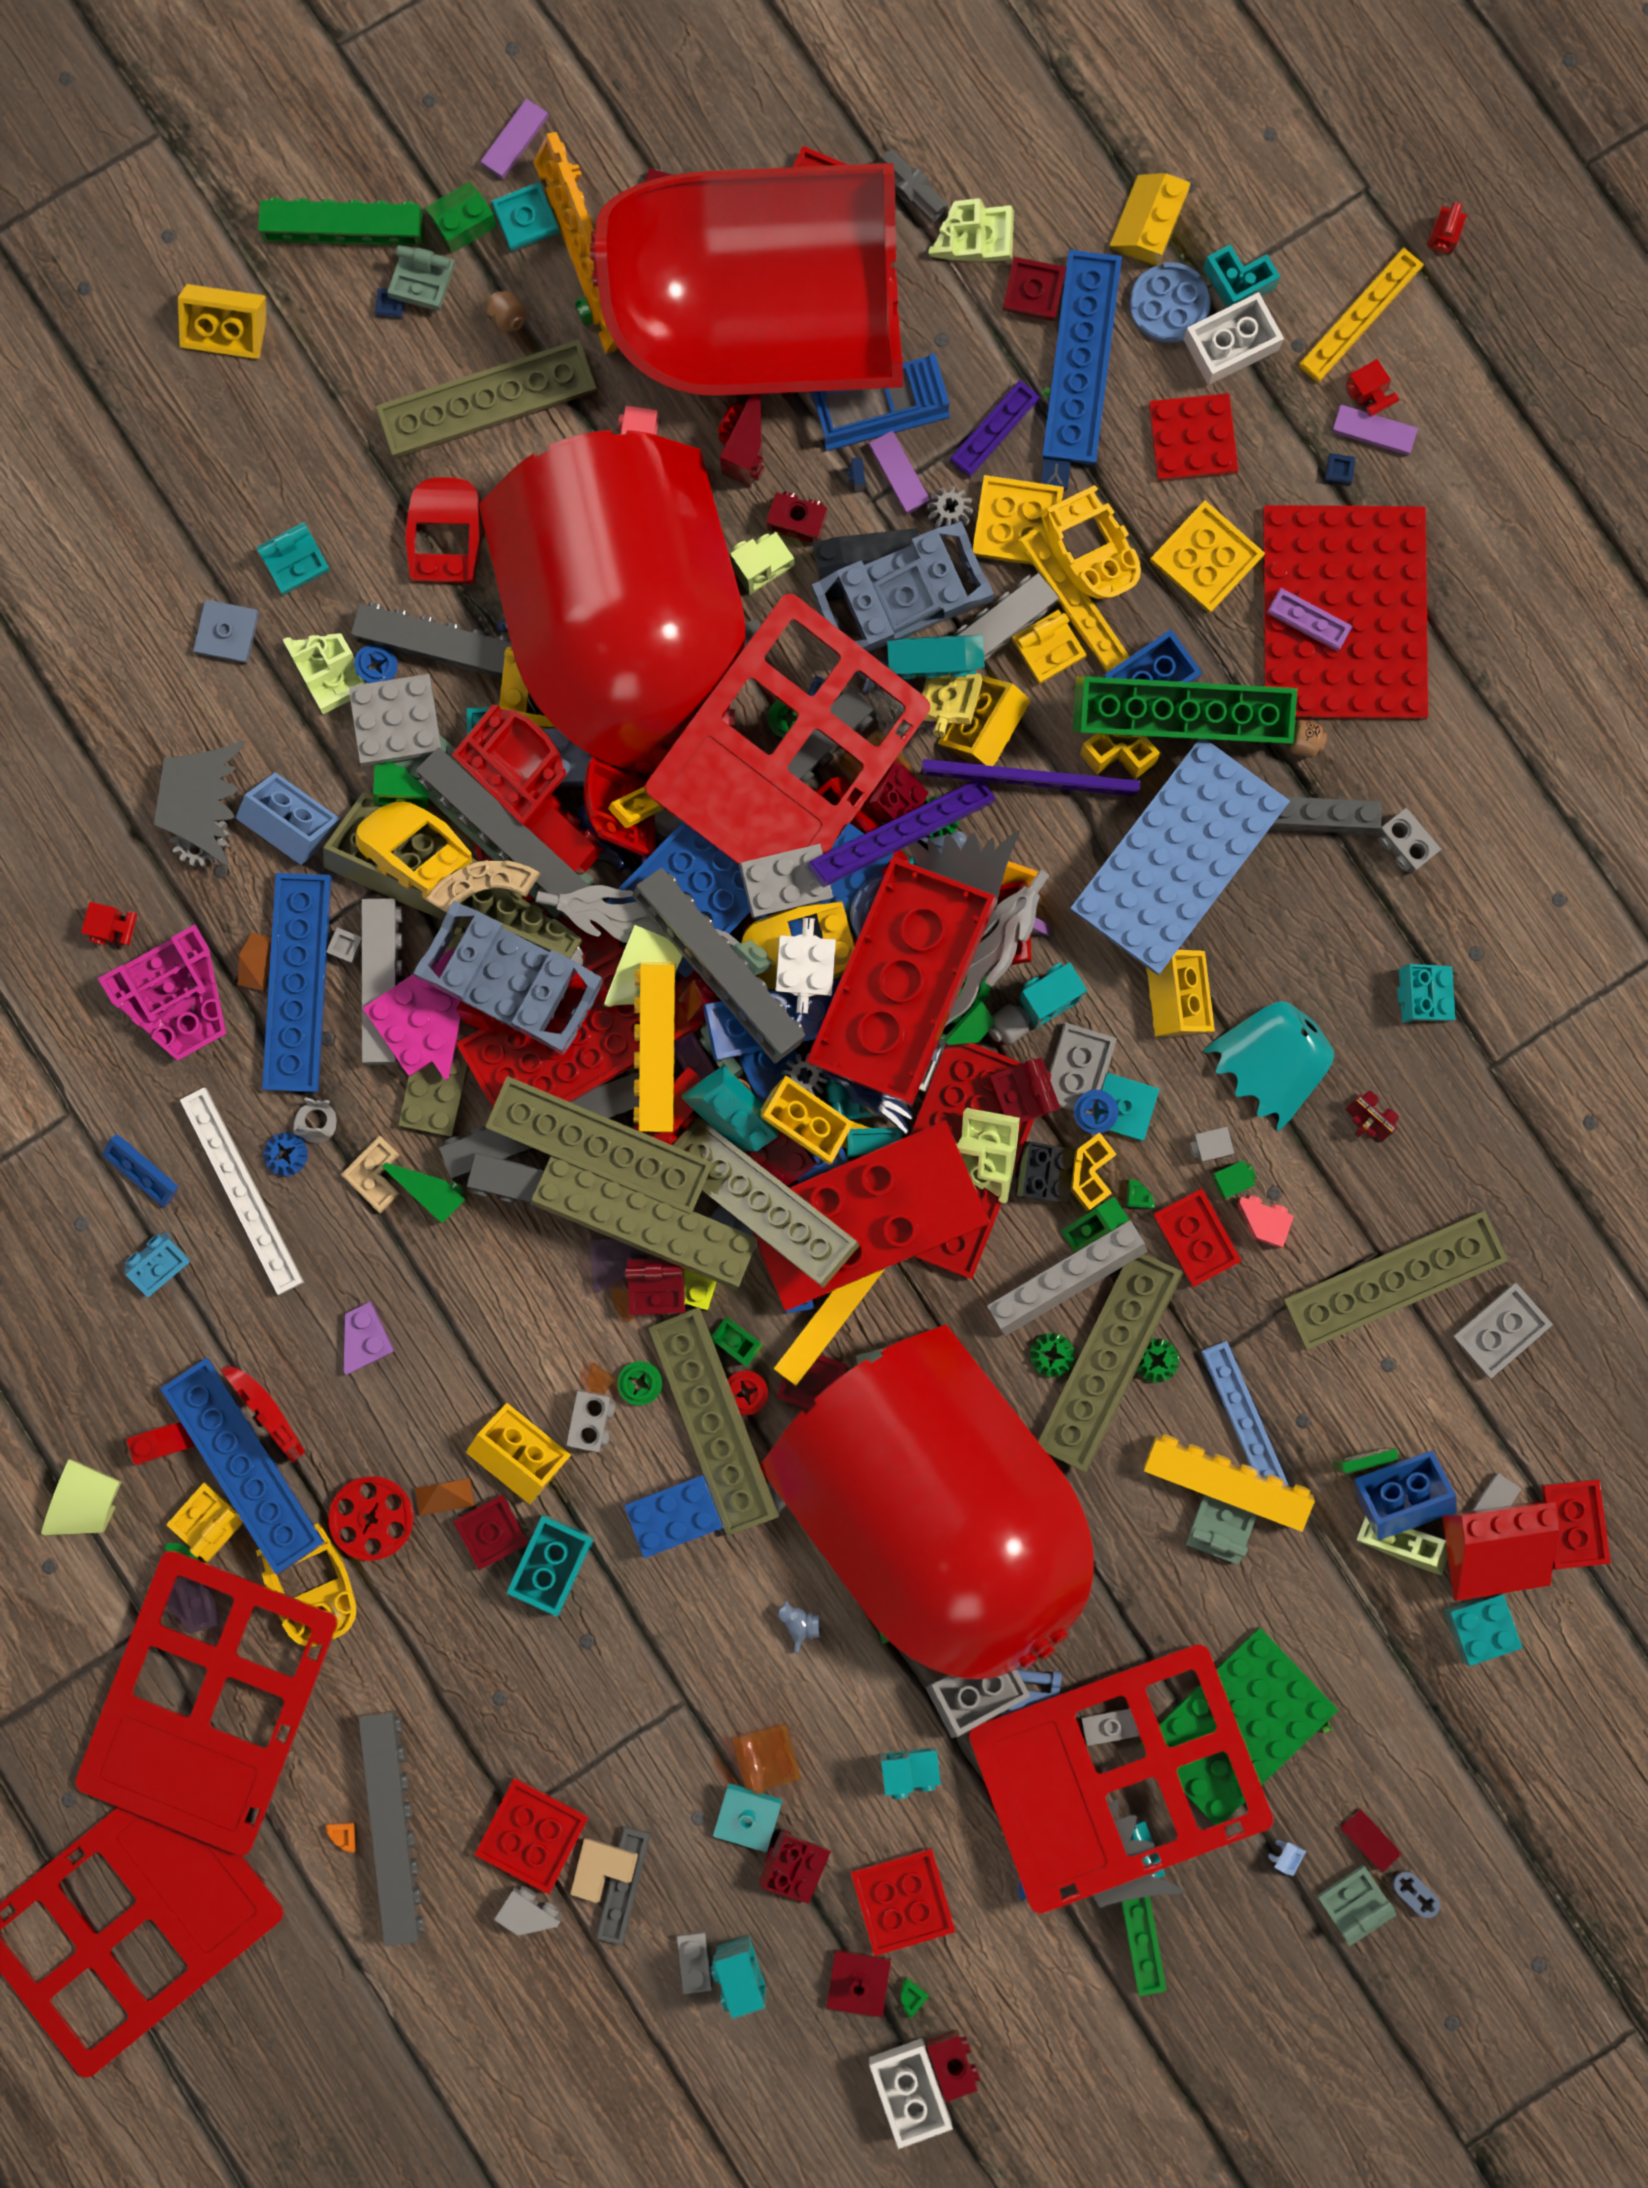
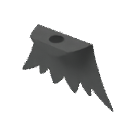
(191, 797)
(970, 866)
(1141, 1886)

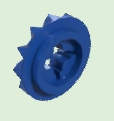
(377, 654)
(1106, 1120)
(297, 1158)

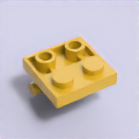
(1049, 646)
(205, 1522)

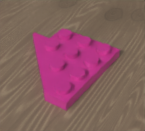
(418, 1022)

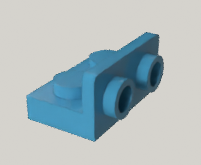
(155, 1264)

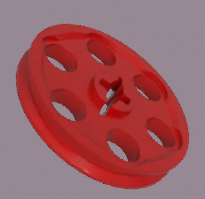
(384, 1514)

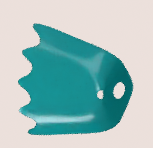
(1275, 1059)

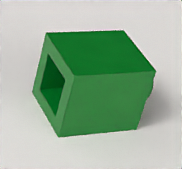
(1234, 1179)

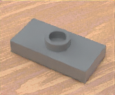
(1109, 1726)

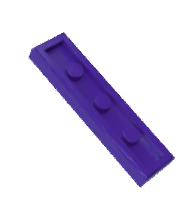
(994, 429)

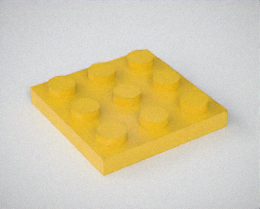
(1008, 513)
(1207, 557)

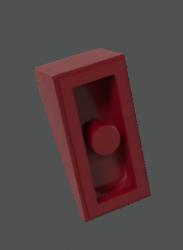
(1371, 1840)

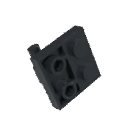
(1045, 1172)

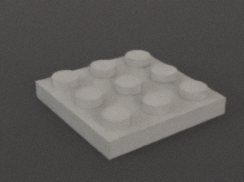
(395, 719)

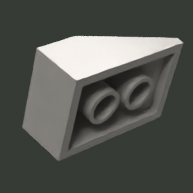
(971, 1702)

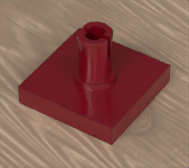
(858, 1983)

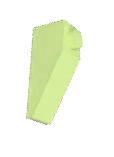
(1409, 1546)

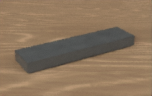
(620, 1894)

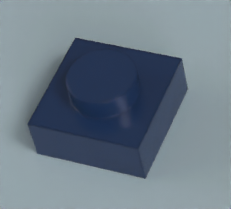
(856, 475)

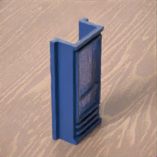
(870, 413)

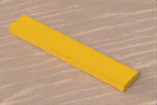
(1360, 315)
(1073, 601)
(823, 1328)

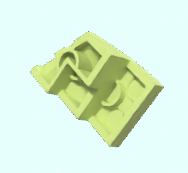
(975, 233)
(326, 668)
(641, 947)
(990, 1149)
(81, 1501)

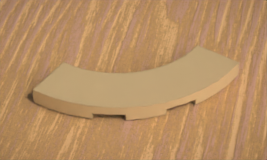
(482, 877)

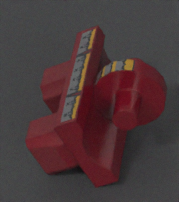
(1370, 1119)

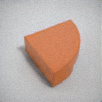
(343, 1835)

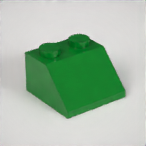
(461, 216)

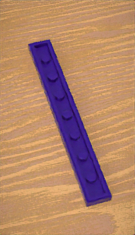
(1029, 777)
(900, 832)

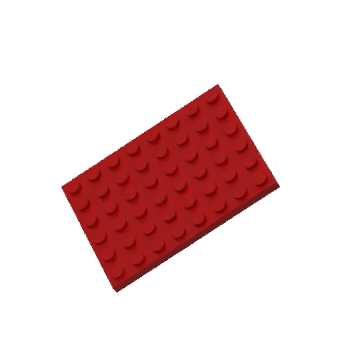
(1367, 572)

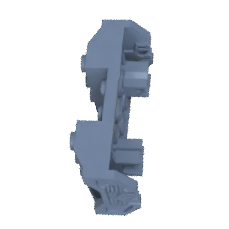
(866, 607)
(507, 977)

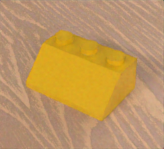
(1150, 217)
(221, 321)
(992, 725)
(1181, 996)
(806, 1119)
(518, 1453)

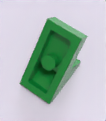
(736, 1341)

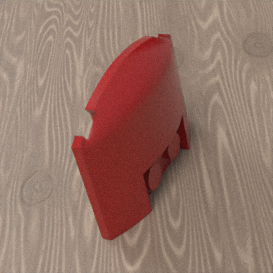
(512, 761)
(606, 784)

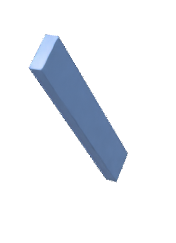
(1241, 1410)

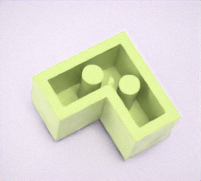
(760, 561)

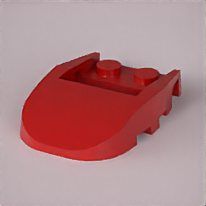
(451, 503)
(269, 1413)

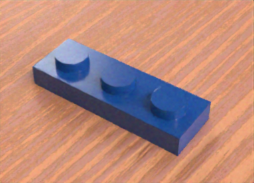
(140, 1170)

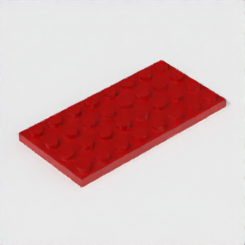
(598, 1053)
(959, 1084)

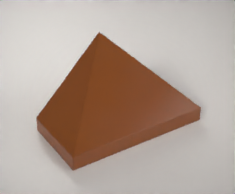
(255, 962)
(444, 1496)

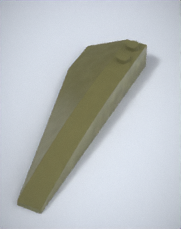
(502, 905)

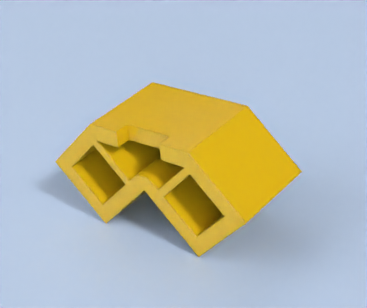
(1133, 752)
(1085, 1182)

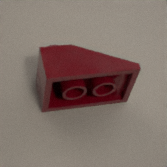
(743, 451)

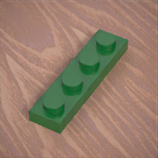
(1143, 1946)

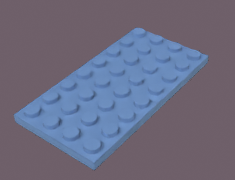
(1179, 855)

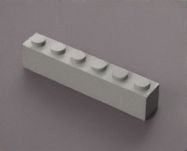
(379, 970)
(1067, 1278)

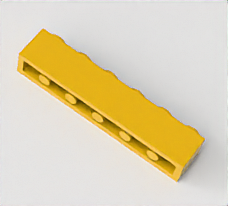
(656, 1046)
(1228, 1482)

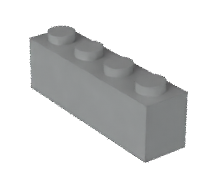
(1012, 614)

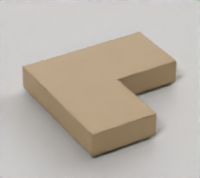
(366, 1175)
(596, 1863)

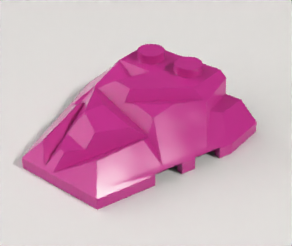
(171, 993)

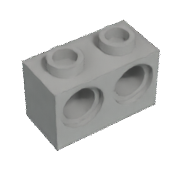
(1414, 836)
(583, 1418)

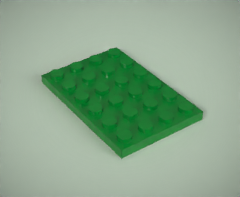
(1274, 1712)

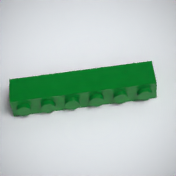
(341, 222)

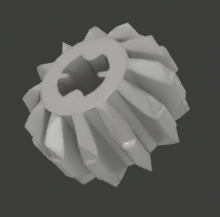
(949, 499)
(801, 1066)

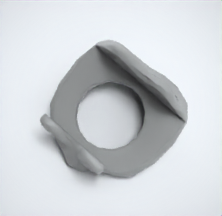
(315, 1135)

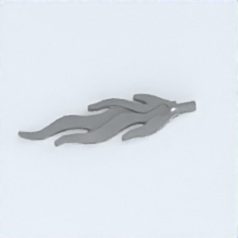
(614, 918)
(1013, 920)

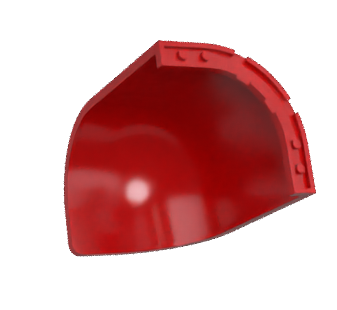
(754, 279)
(615, 589)
(938, 1510)

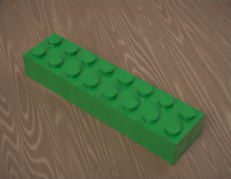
(1184, 709)

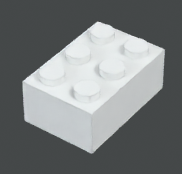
(1233, 338)
(910, 2093)

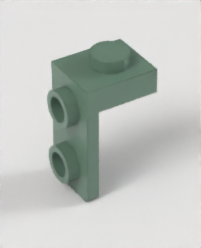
(754, 955)

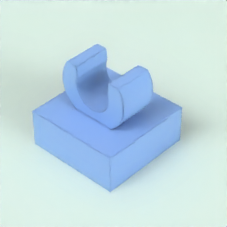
(1289, 1859)

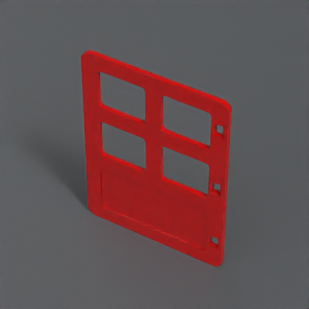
(749, 799)
(181, 1765)
(1057, 1803)
(194, 1892)

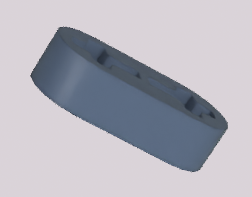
(1420, 1889)

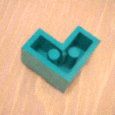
(1237, 282)
(910, 1770)

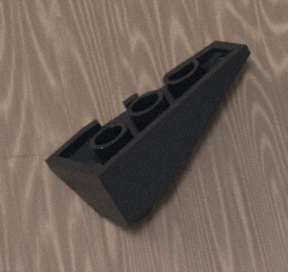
(846, 550)

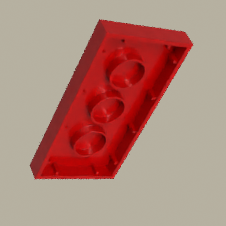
(902, 980)
(891, 1204)

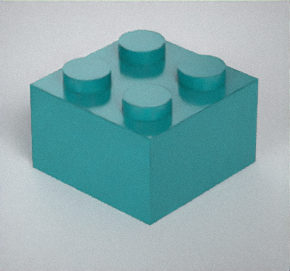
(1483, 1629)

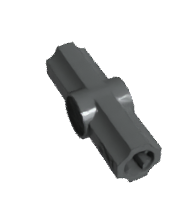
(915, 188)

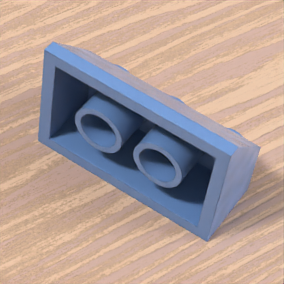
(287, 818)

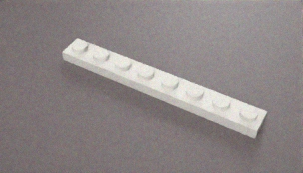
(242, 1191)

